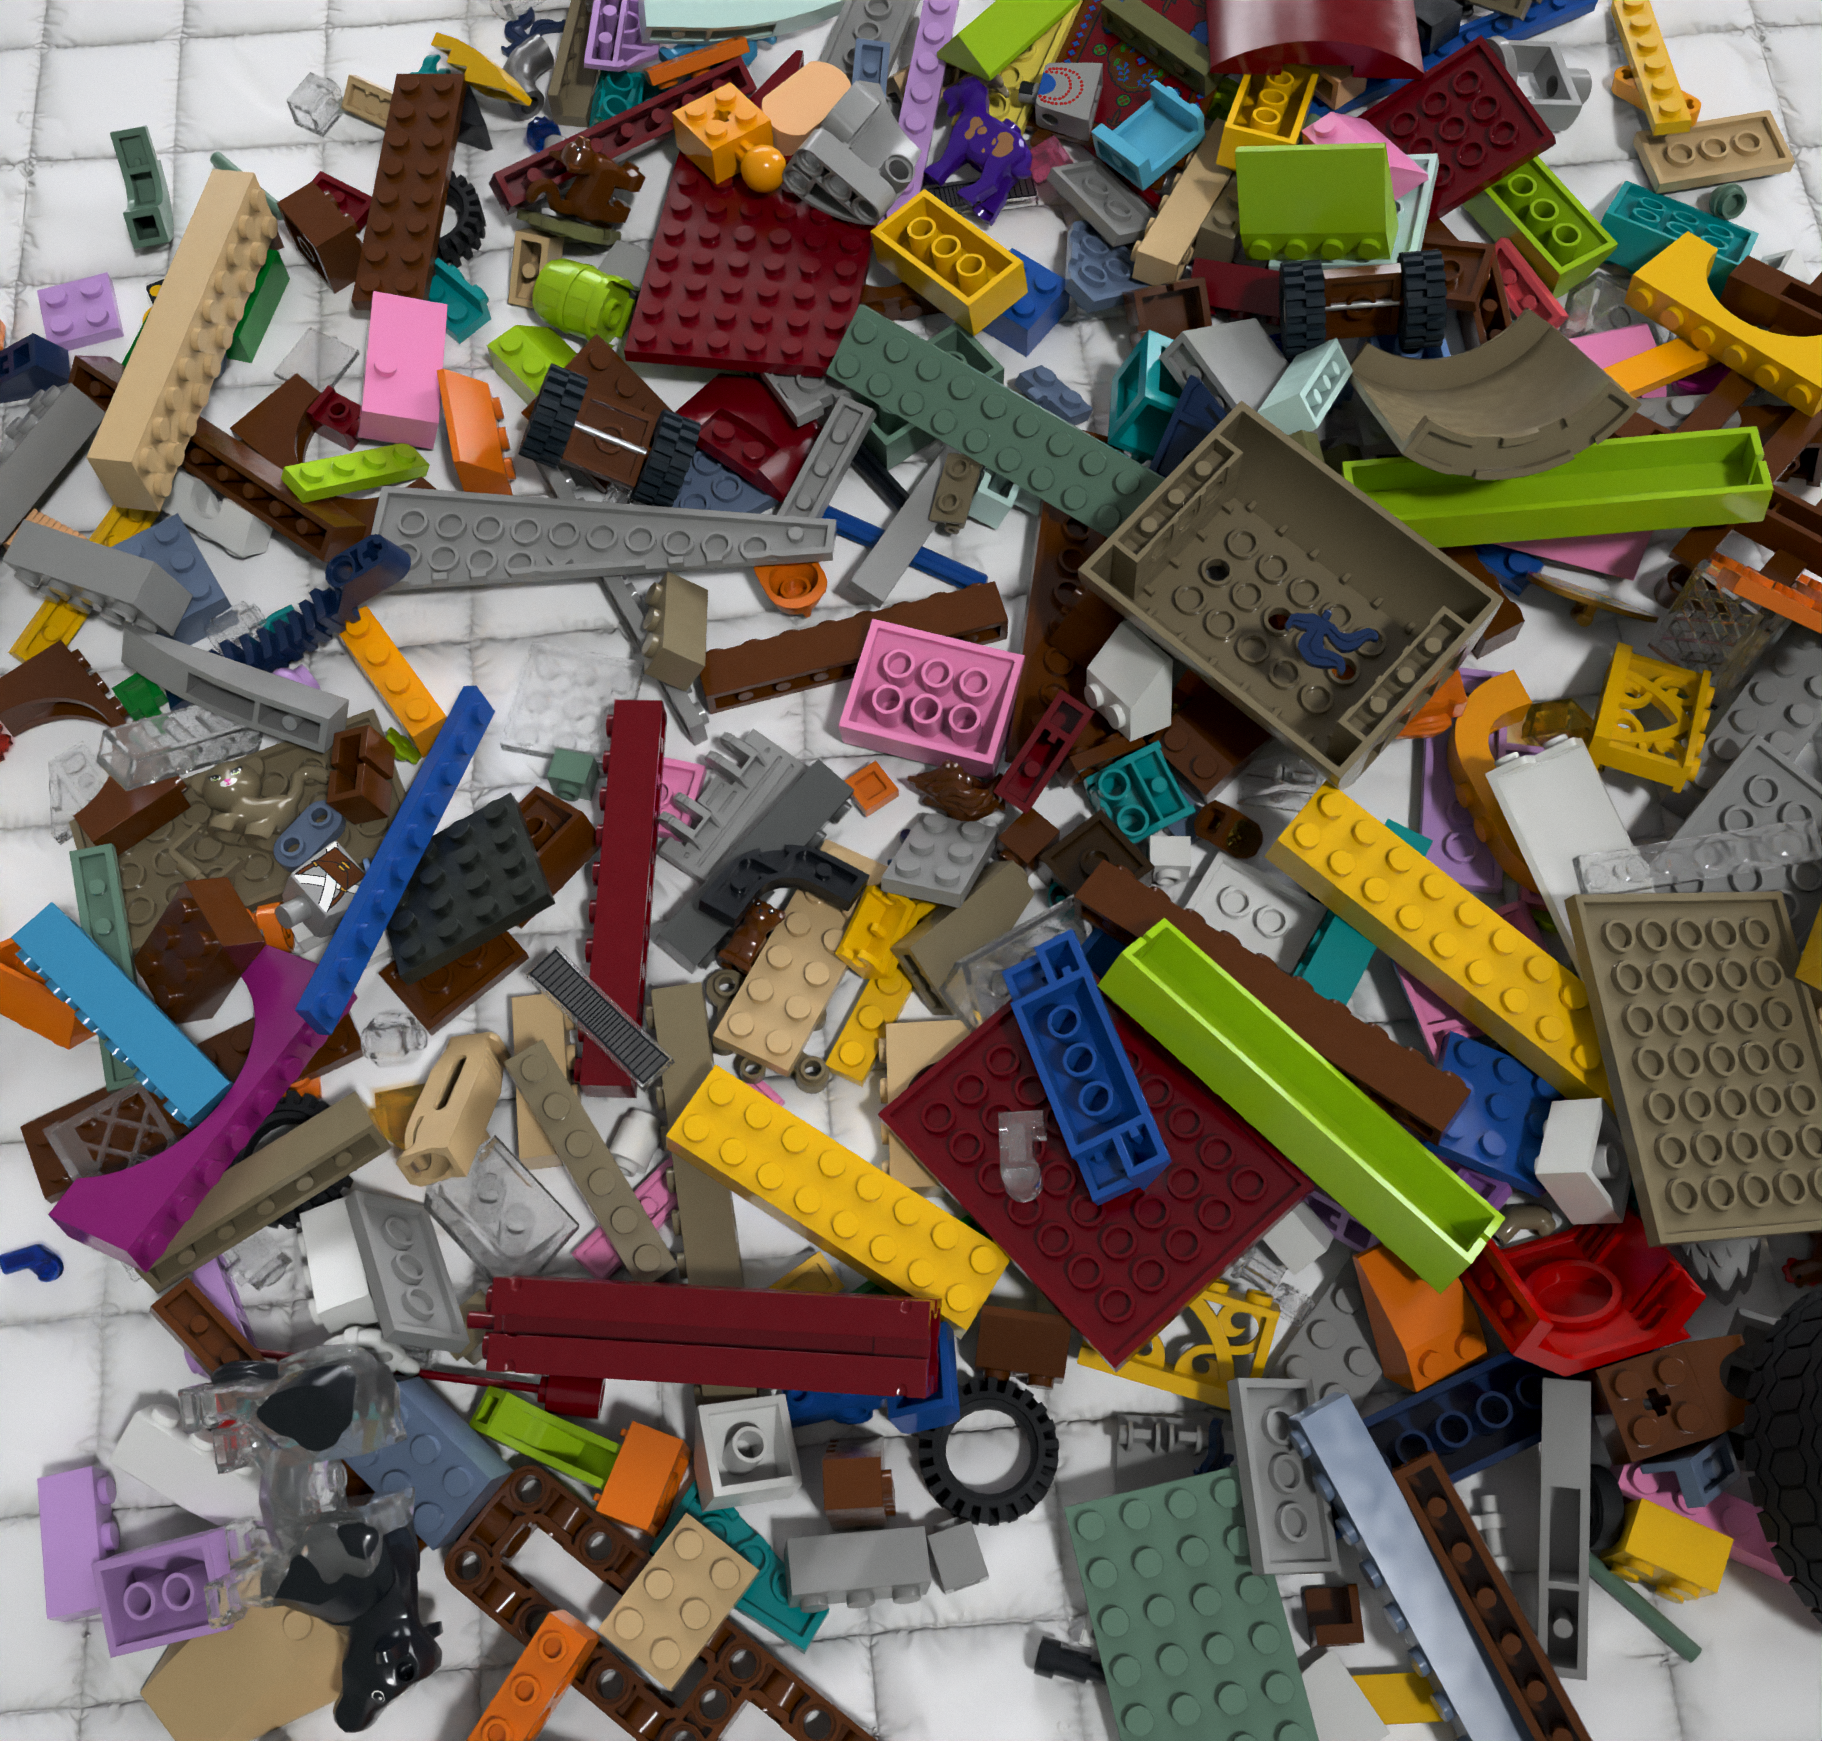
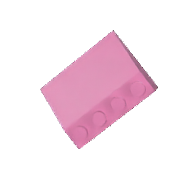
(931, 698)

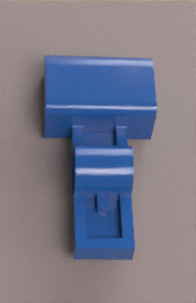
(905, 1413)

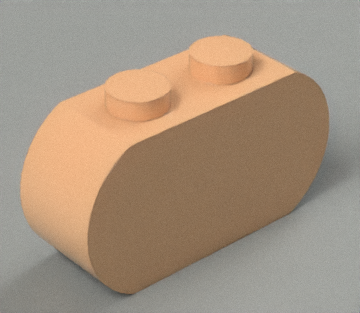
(803, 103)

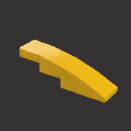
(481, 71)

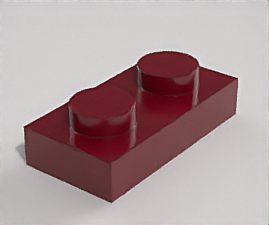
(348, 198)

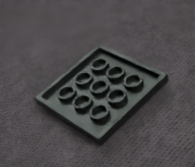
(468, 890)

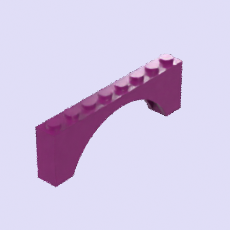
(144, 1206)

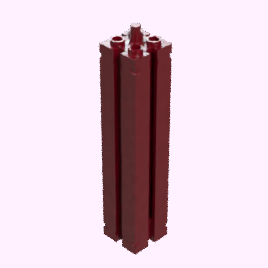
(712, 1335)

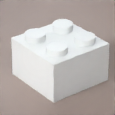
(1584, 1162)

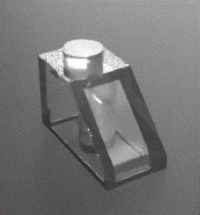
(1278, 783)

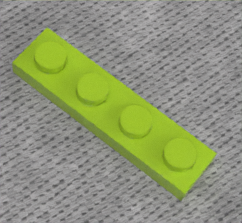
(354, 472)

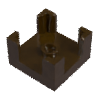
(1083, 849)

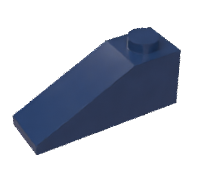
(31, 366)

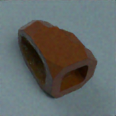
(1228, 830)

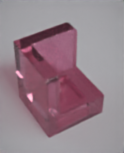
(1045, 156)

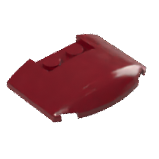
(751, 432)

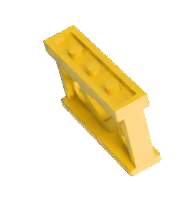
(1628, 750)
(1182, 1377)

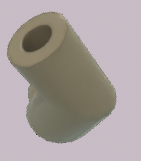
(1523, 1218)

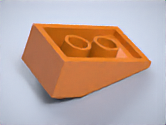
(1414, 1327)

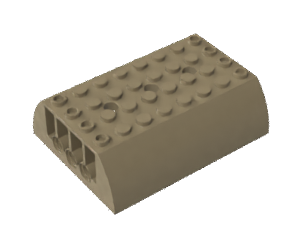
(1291, 545)

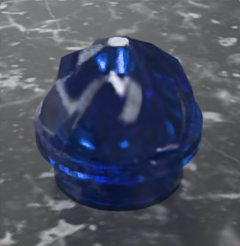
(540, 129)

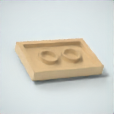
(678, 1601)

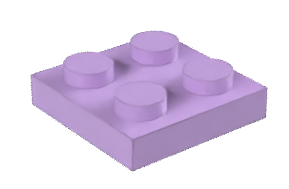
(81, 312)

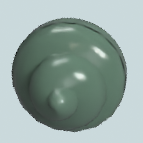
(1727, 201)

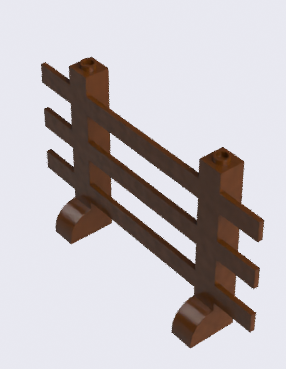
(1791, 525)

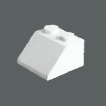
(1131, 683)
(745, 1453)

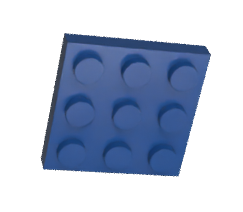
(1503, 1116)

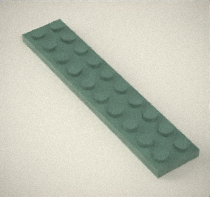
(991, 423)

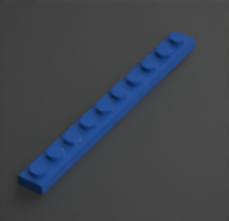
(1537, 20)
(394, 863)

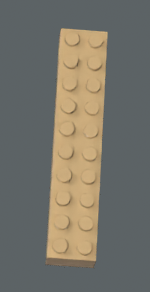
(183, 342)

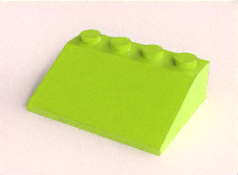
(1316, 202)

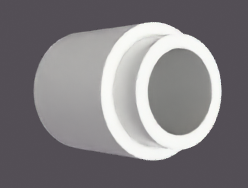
(636, 1142)

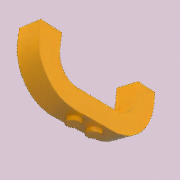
(1489, 708)

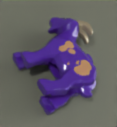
(985, 144)

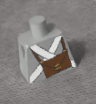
(320, 891)

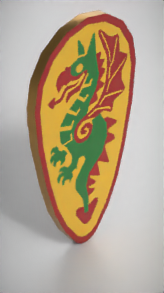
(1587, 600)

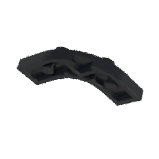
(793, 867)

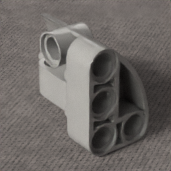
(855, 159)

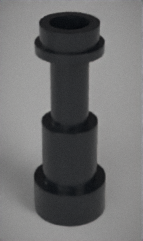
(1066, 1663)

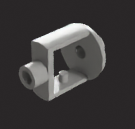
(1561, 87)

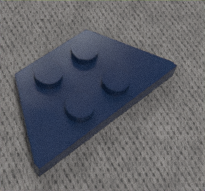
(1190, 423)

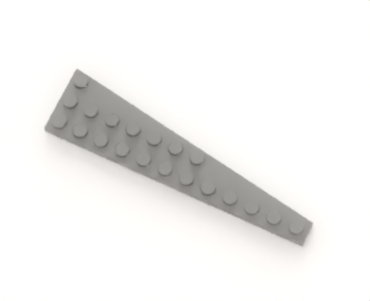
(513, 538)

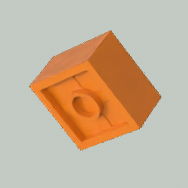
(644, 1480)

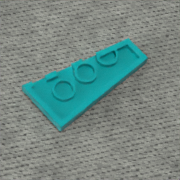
(767, 1596)

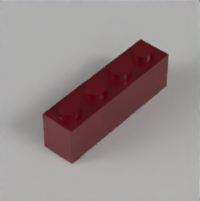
(1240, 289)

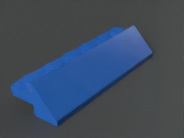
(1085, 1070)

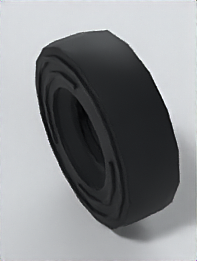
(1608, 1509)

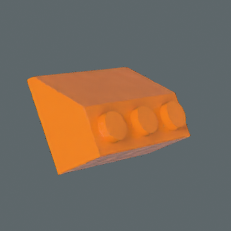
(475, 434)
(33, 1005)

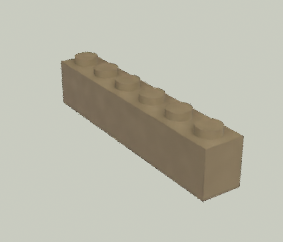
(590, 1163)
(271, 1186)

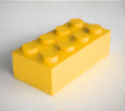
(1268, 110)
(949, 262)

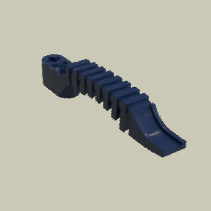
(352, 579)

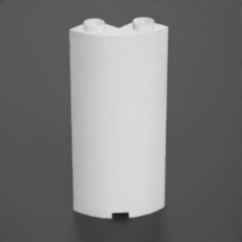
(1556, 814)

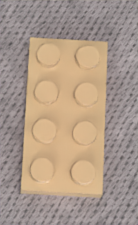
(1714, 152)

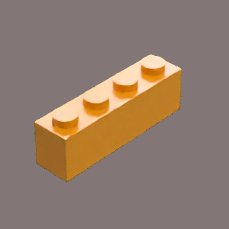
(393, 680)

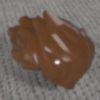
(958, 792)

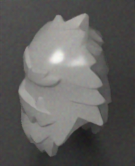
(1723, 1266)

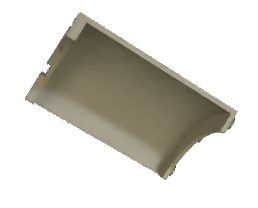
(1495, 409)

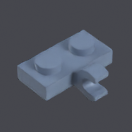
(1052, 394)

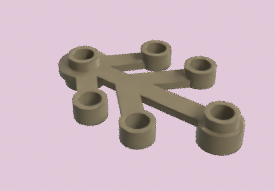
(723, 1000)

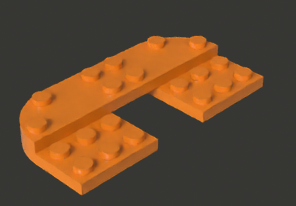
(1799, 603)

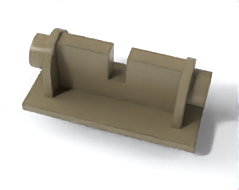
(955, 492)

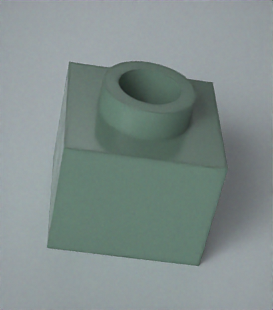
(573, 775)

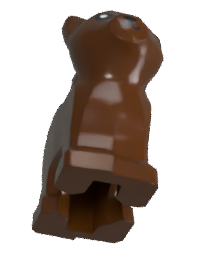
(750, 937)

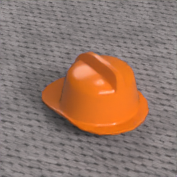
(793, 586)

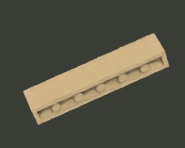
(1173, 235)

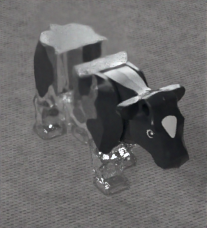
(317, 1548)

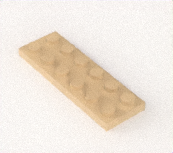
(793, 976)

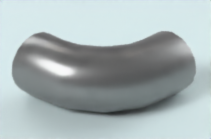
(525, 65)

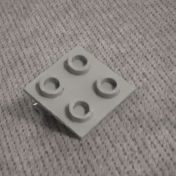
(1158, 1450)

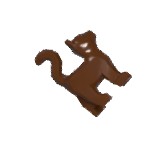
(593, 186)

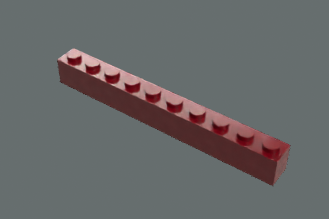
(624, 878)

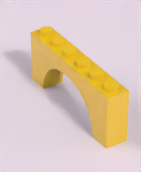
(1677, 296)

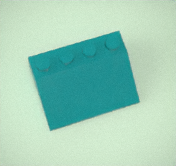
(1651, 222)

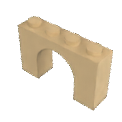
(909, 1053)

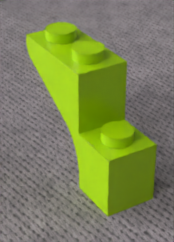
(545, 1438)

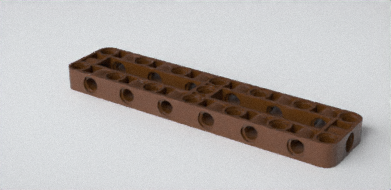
(640, 1707)

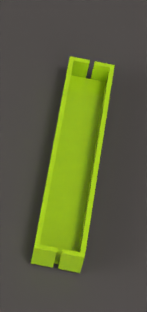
(1604, 490)
(1302, 1104)

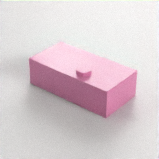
(400, 370)

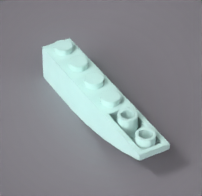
(718, 20)

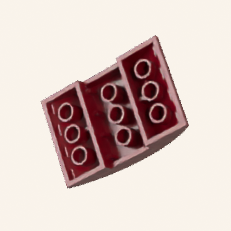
(1263, 35)

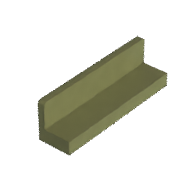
(1161, 43)

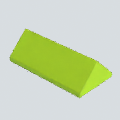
(1002, 34)

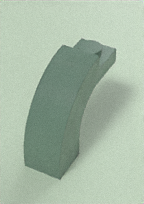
(148, 198)

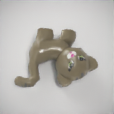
(235, 791)

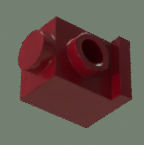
(336, 418)

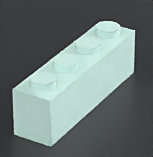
(1307, 388)

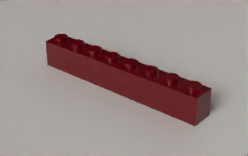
(617, 136)

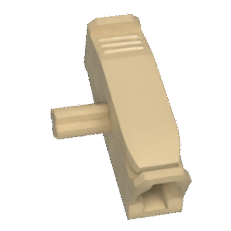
(454, 1109)

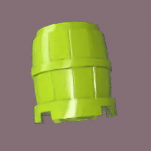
(583, 300)

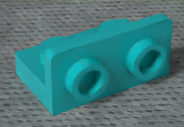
(466, 303)

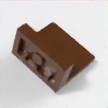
(1093, 750)

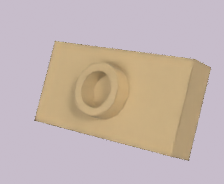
(367, 100)

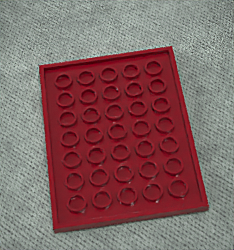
(747, 279)
(1117, 1265)

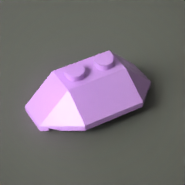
(616, 37)

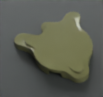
(569, 228)

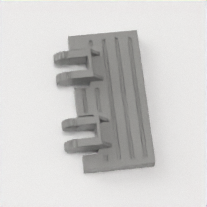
(729, 811)

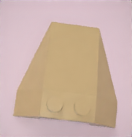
(247, 1677)

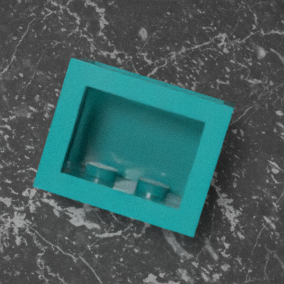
(1142, 399)

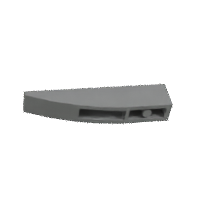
(237, 690)
(1565, 1524)

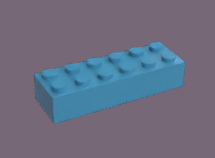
(124, 1013)

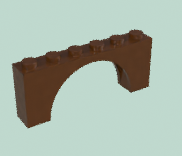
(282, 432)
(59, 688)

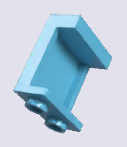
(1151, 137)

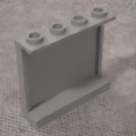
(1235, 365)

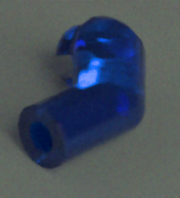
(36, 1258)

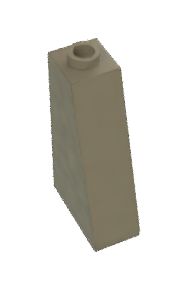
(954, 932)

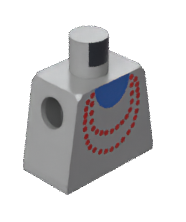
(1066, 97)

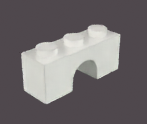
(229, 526)

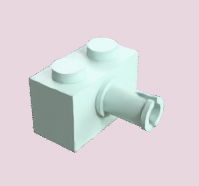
(996, 496)

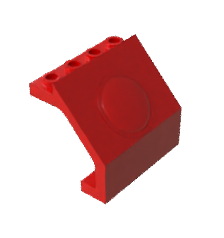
(1584, 1295)

